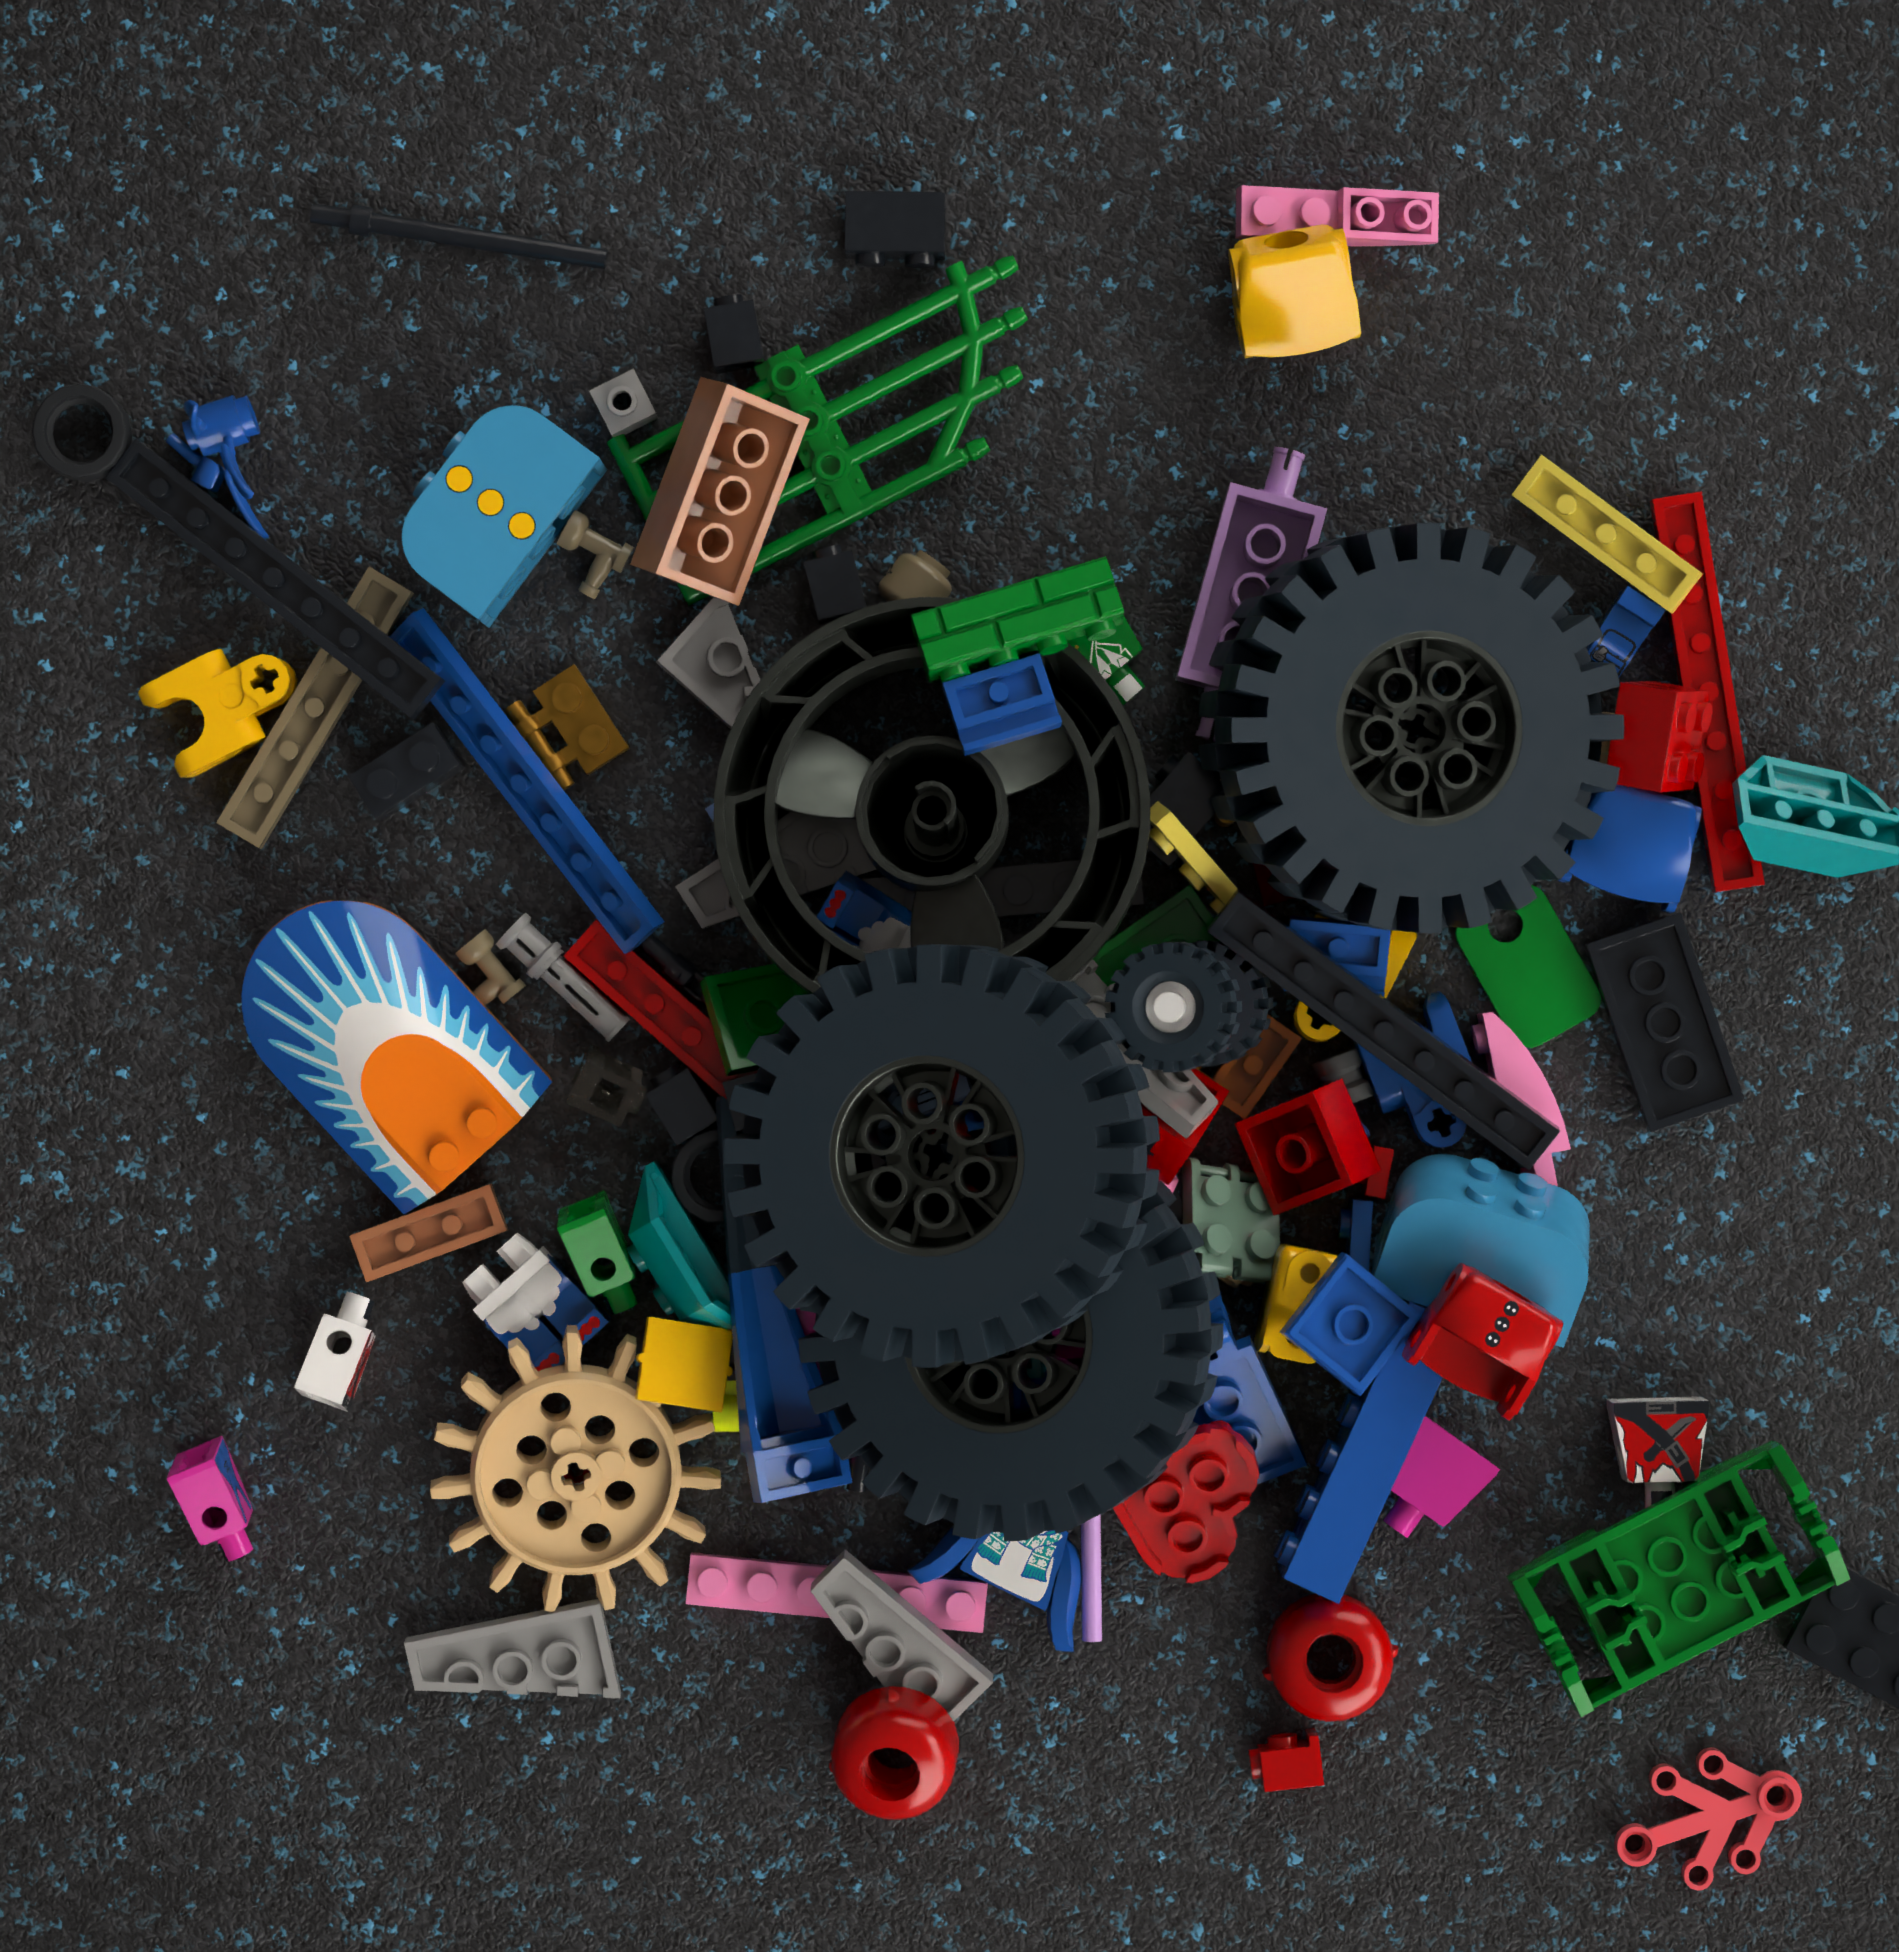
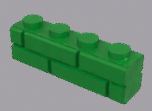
(1018, 620)

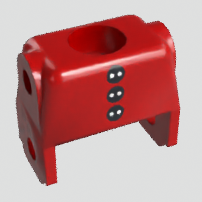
(1484, 1338)

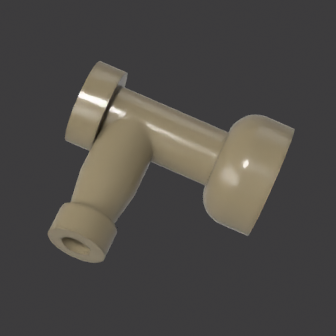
(608, 553)
(499, 981)

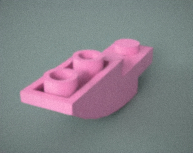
(1365, 214)
(1516, 1070)

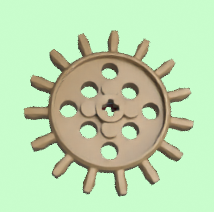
(545, 1477)

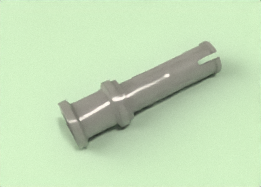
(545, 961)

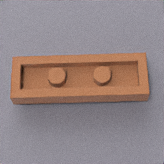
(428, 1233)

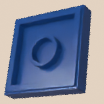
(1350, 1323)

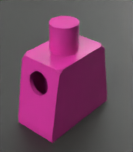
(1437, 1479)

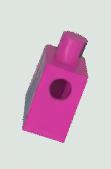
(208, 1479)

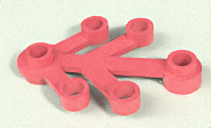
(1716, 1816)

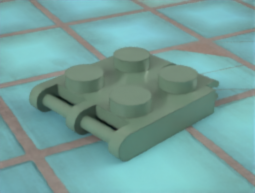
(1232, 1220)

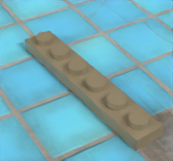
(307, 721)

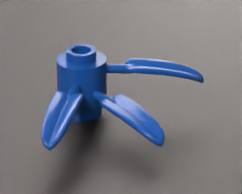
(219, 429)

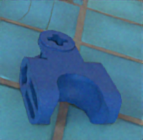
(1395, 1091)

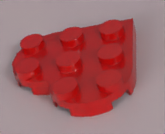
(1187, 1514)

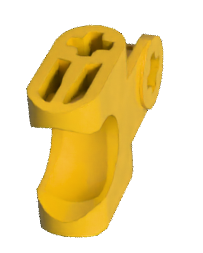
(228, 702)

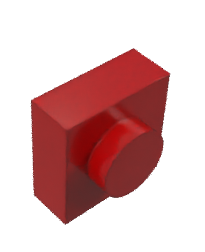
(1377, 1184)

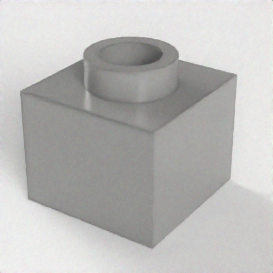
(624, 421)

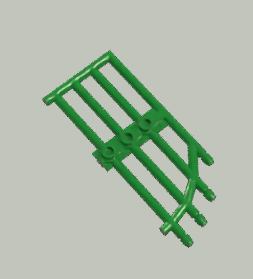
(824, 451)

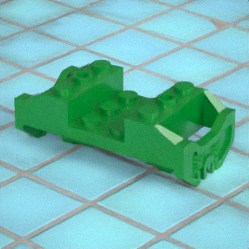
(1678, 1577)

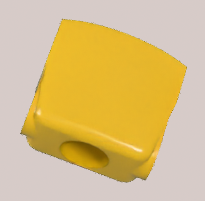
(1293, 292)
(1292, 1279)

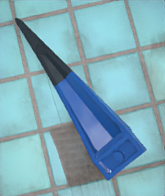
(778, 1428)

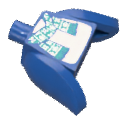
(1034, 1570)

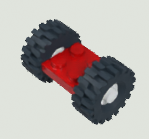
(1188, 1005)

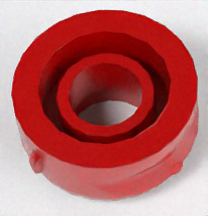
(1337, 1698)
(901, 1721)

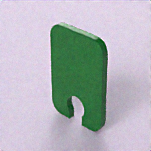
(1536, 978)

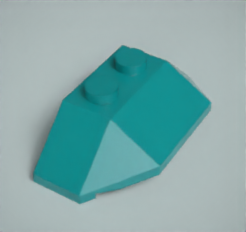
(1814, 819)
(677, 1255)

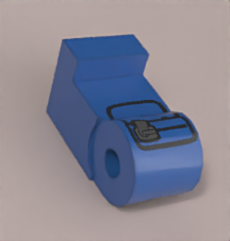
(1624, 628)

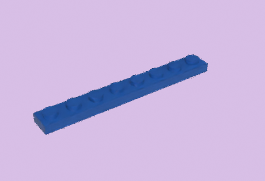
(530, 787)

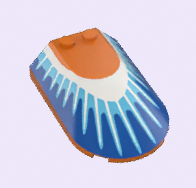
(385, 1046)

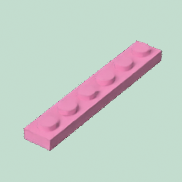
(787, 1590)

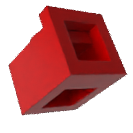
(1287, 1762)

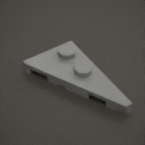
(713, 662)

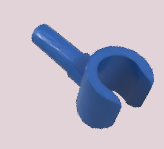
(208, 473)

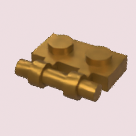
(579, 719)

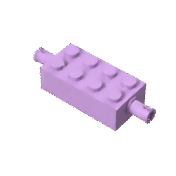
(1251, 540)

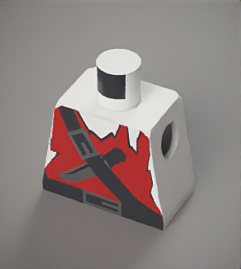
(333, 1376)
(1658, 1441)

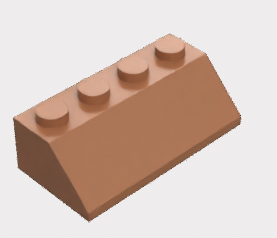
(719, 490)

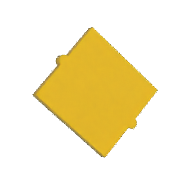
(684, 1364)

